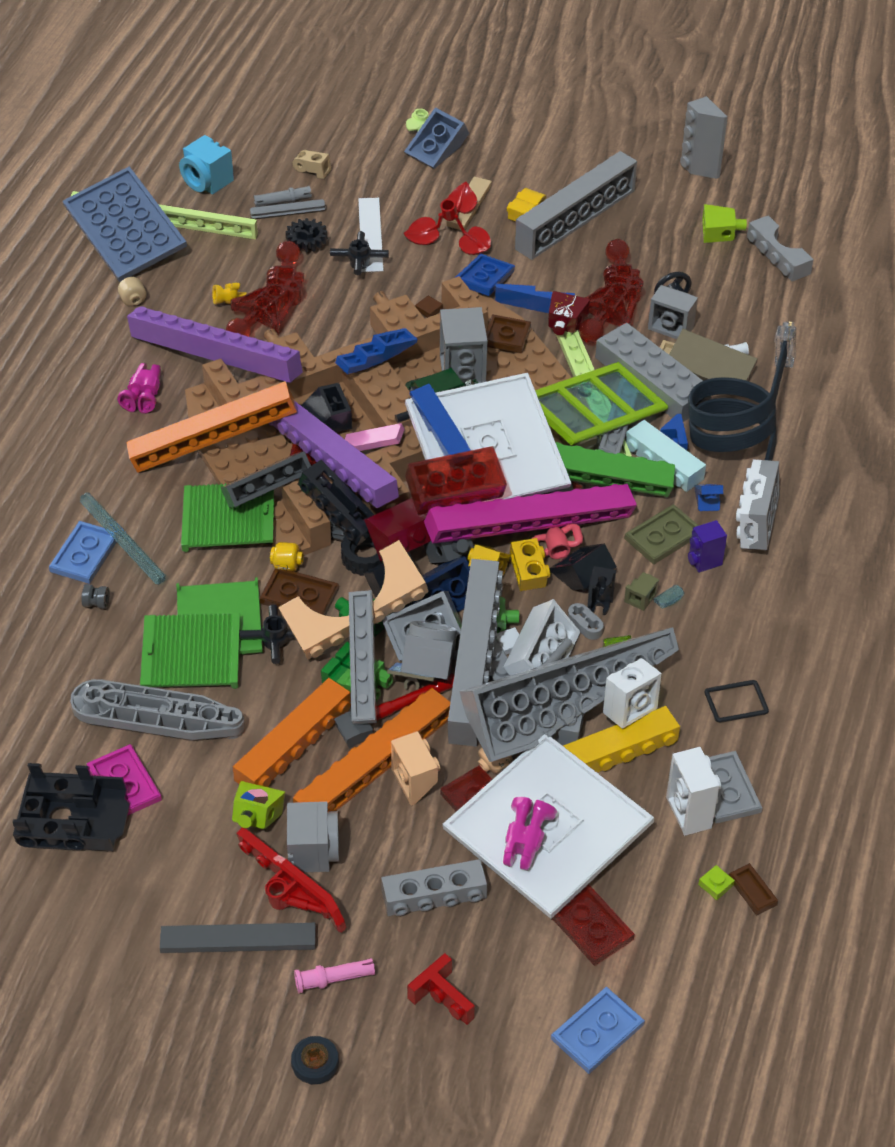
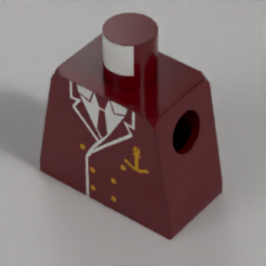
(567, 312)

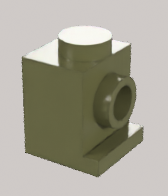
(641, 591)

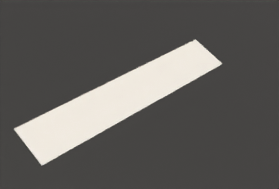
(370, 224)

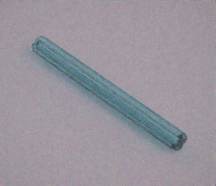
(122, 538)

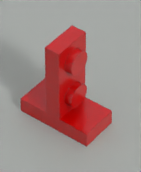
(434, 981)

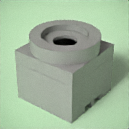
(429, 649)
(312, 836)

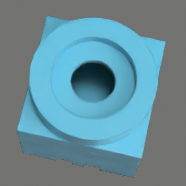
(206, 165)

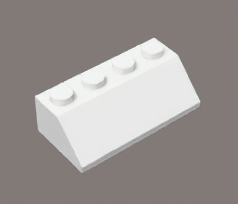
(540, 637)

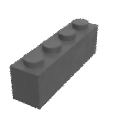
(265, 479)

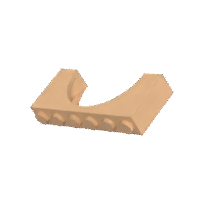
(319, 632)

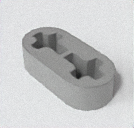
(587, 619)

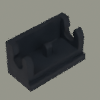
(601, 588)

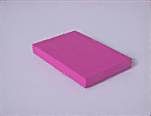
(126, 764)

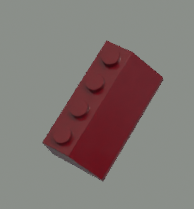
(396, 524)

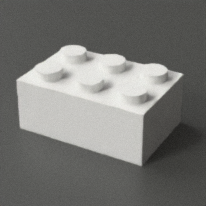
(693, 790)

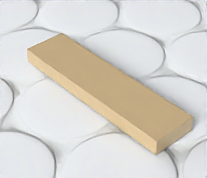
(480, 188)

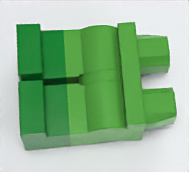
(339, 671)

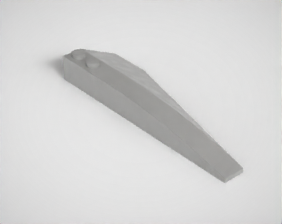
(523, 707)

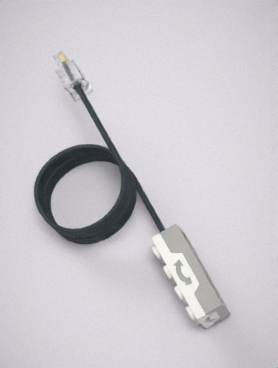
(729, 414)

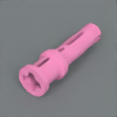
(322, 976)

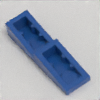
(524, 297)
(438, 421)

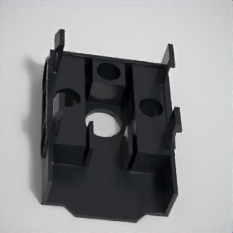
(95, 806)

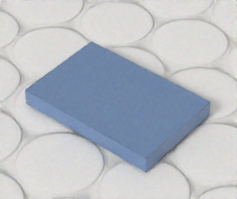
(83, 552)
(597, 1030)

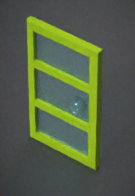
(597, 403)

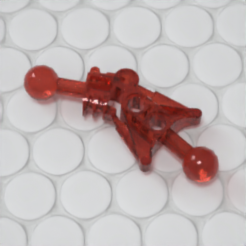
(279, 295)
(609, 302)

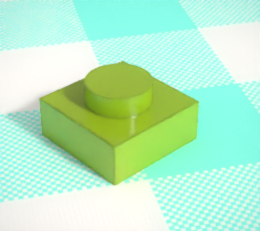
(716, 882)

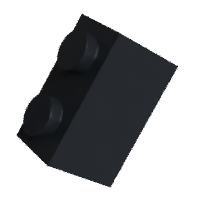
(578, 566)

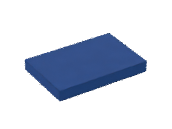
(485, 273)

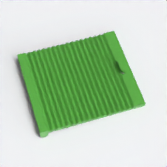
(212, 523)
(225, 598)
(190, 650)

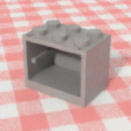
(463, 343)

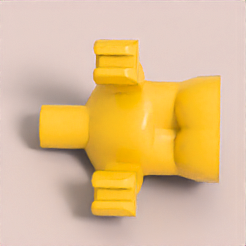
(225, 295)

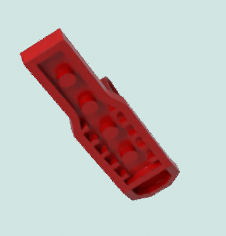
(296, 886)

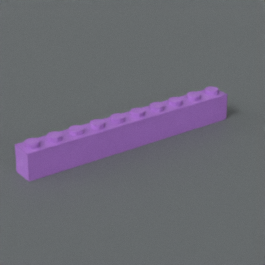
(215, 343)
(339, 455)

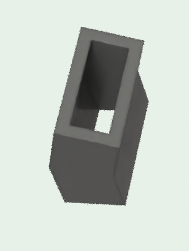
(352, 733)

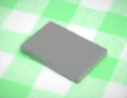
(736, 794)

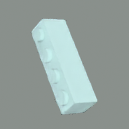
(654, 445)

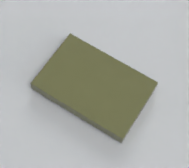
(661, 534)

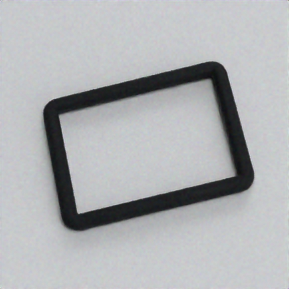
(734, 685)

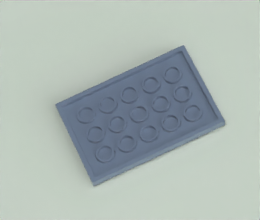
(124, 224)

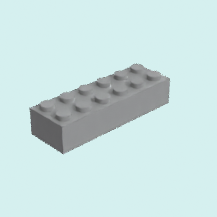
(651, 366)

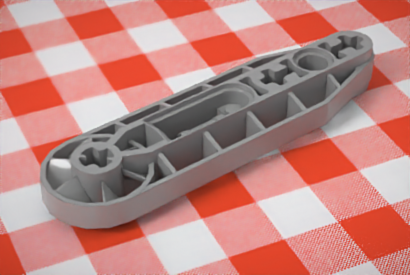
(155, 711)

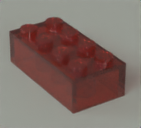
(455, 479)

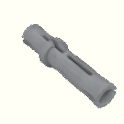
(282, 196)

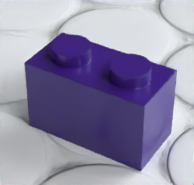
(707, 546)

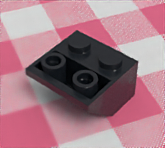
(330, 407)

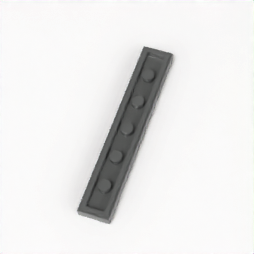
(237, 937)

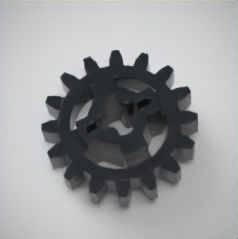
(307, 234)

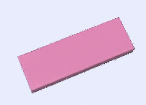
(376, 437)

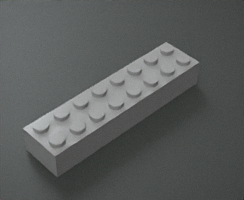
(575, 205)
(475, 643)

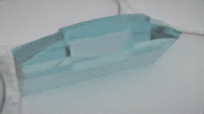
(669, 596)

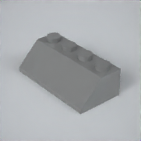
(703, 138)

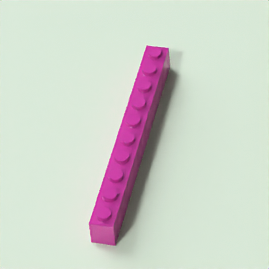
(529, 513)

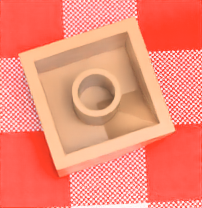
(414, 766)

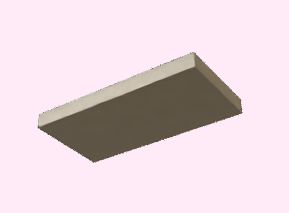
(710, 358)

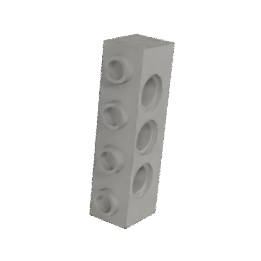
(443, 878)

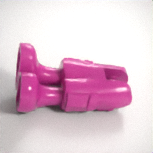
(142, 385)
(526, 839)

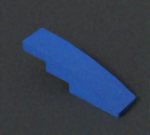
(379, 350)

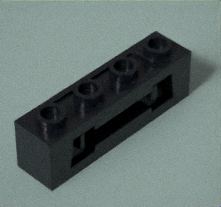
(336, 501)

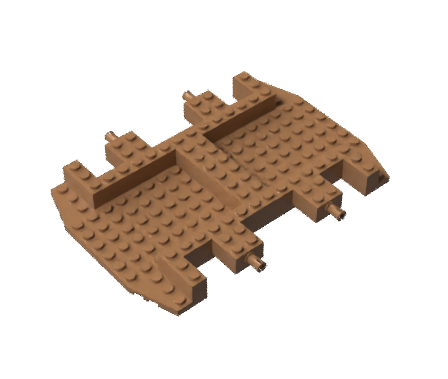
(372, 395)

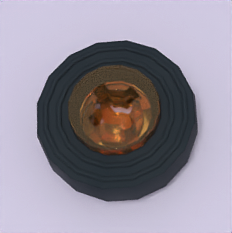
(315, 1070)

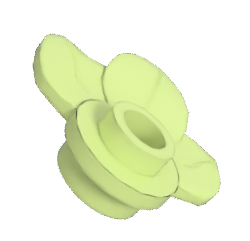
(417, 120)

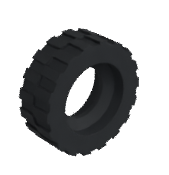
(354, 563)

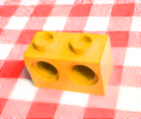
(524, 565)

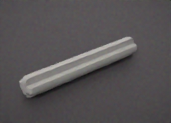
(287, 209)

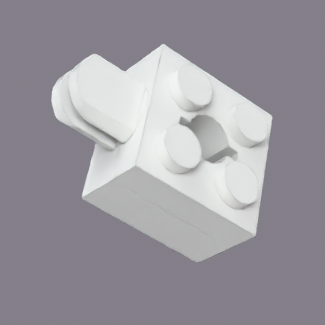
(632, 693)

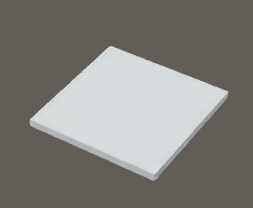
(509, 418)
(586, 835)

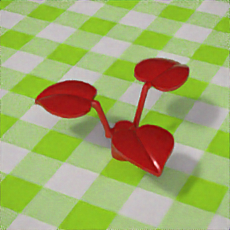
(463, 200)

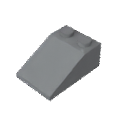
(435, 609)

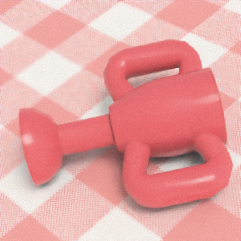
(557, 542)

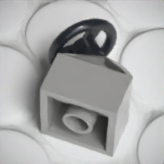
(672, 306)

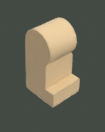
(313, 162)

